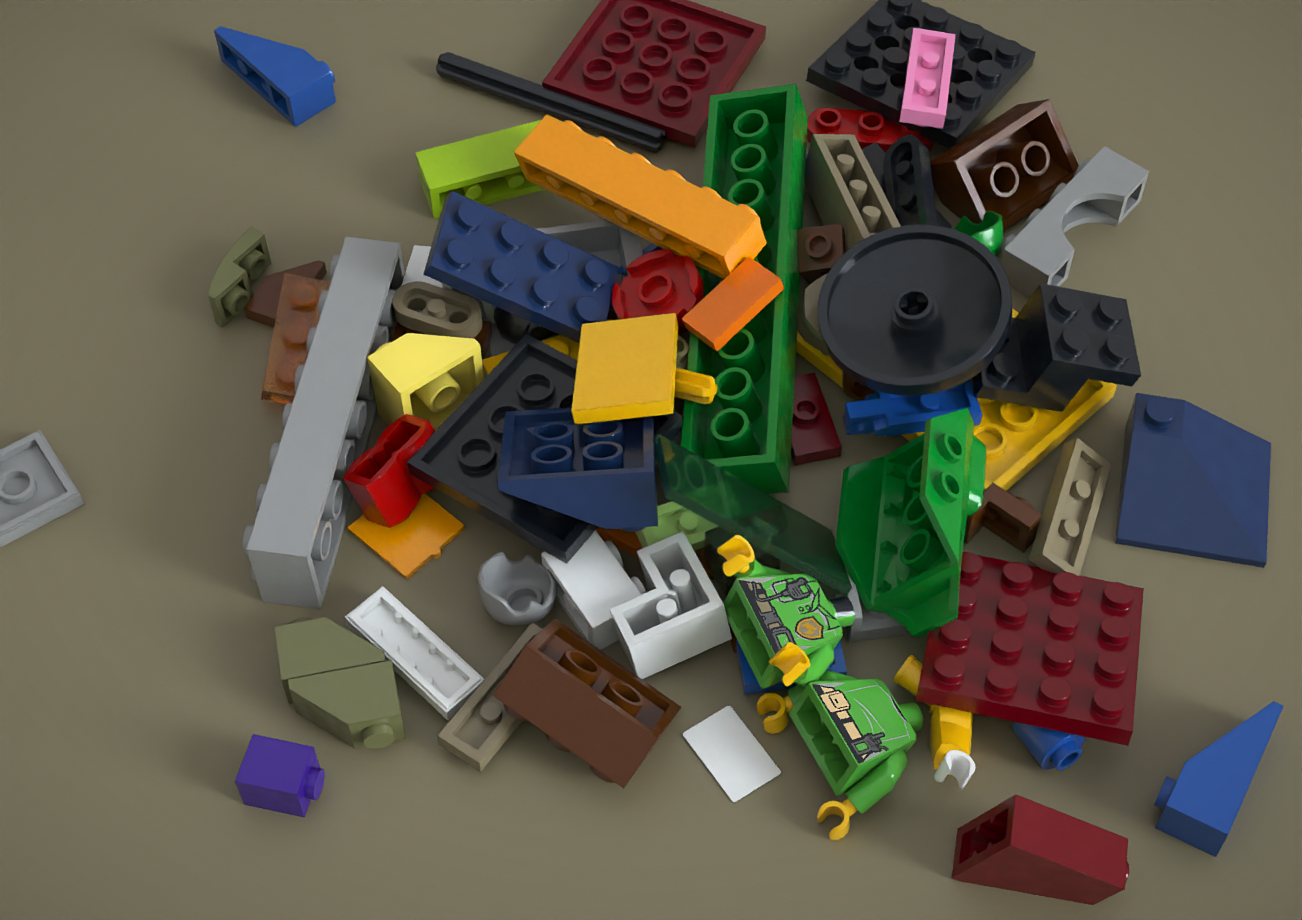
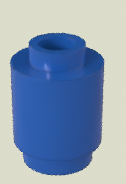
(1050, 747)

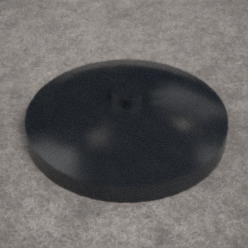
(915, 310)

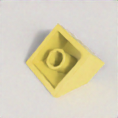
(424, 376)

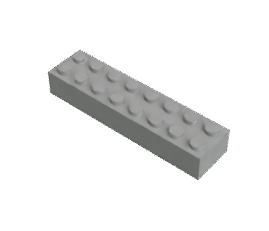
(324, 429)

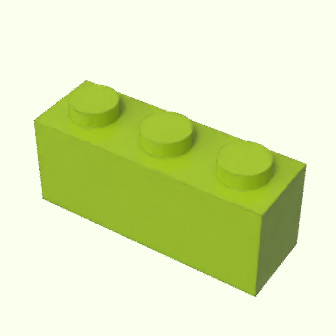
(475, 168)

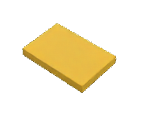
(626, 369)

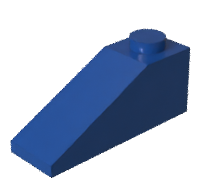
(279, 73)
(1214, 782)

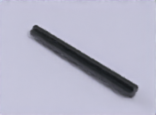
(550, 102)

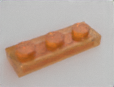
(288, 348)

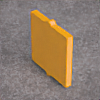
(413, 541)

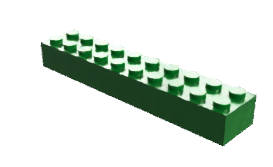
(758, 161)

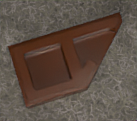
(265, 301)

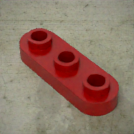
(865, 125)

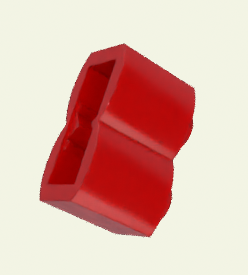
(381, 474)

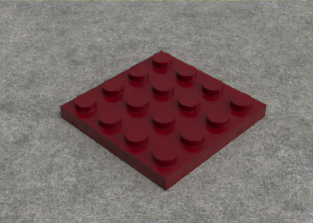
(657, 62)
(1038, 650)

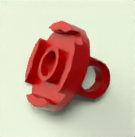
(658, 286)

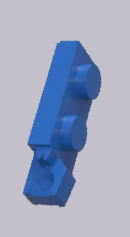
(902, 415)

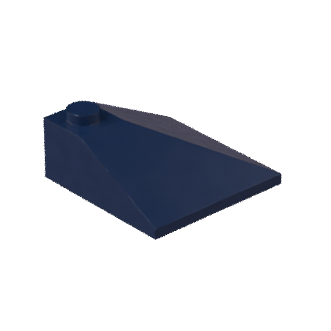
(582, 470)
(1193, 483)

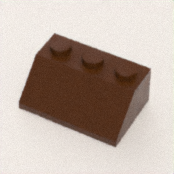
(1006, 165)
(586, 702)

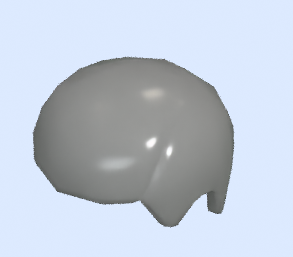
(516, 590)

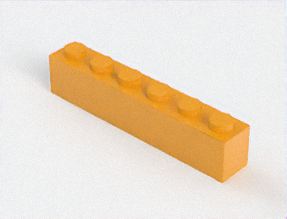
(640, 196)

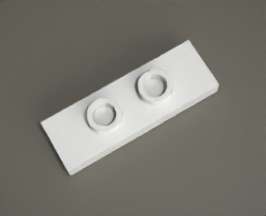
(415, 652)

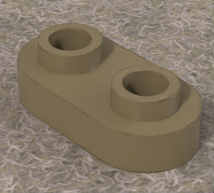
(442, 310)

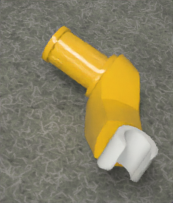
(948, 730)

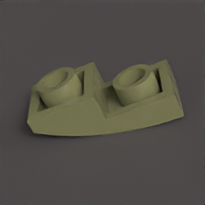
(231, 282)

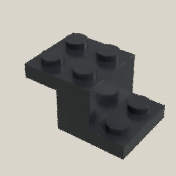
(1058, 346)

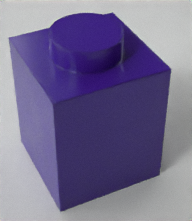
(279, 776)

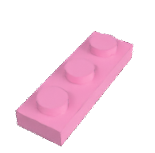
(927, 78)

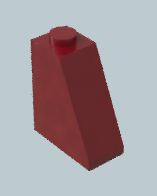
(1040, 853)

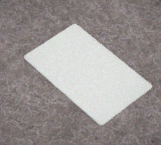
(731, 753)

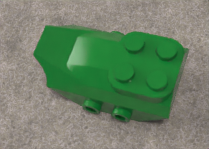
(908, 519)

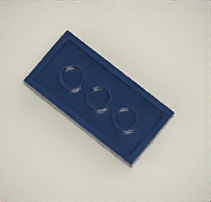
(519, 268)

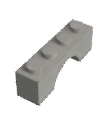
(1100, 192)

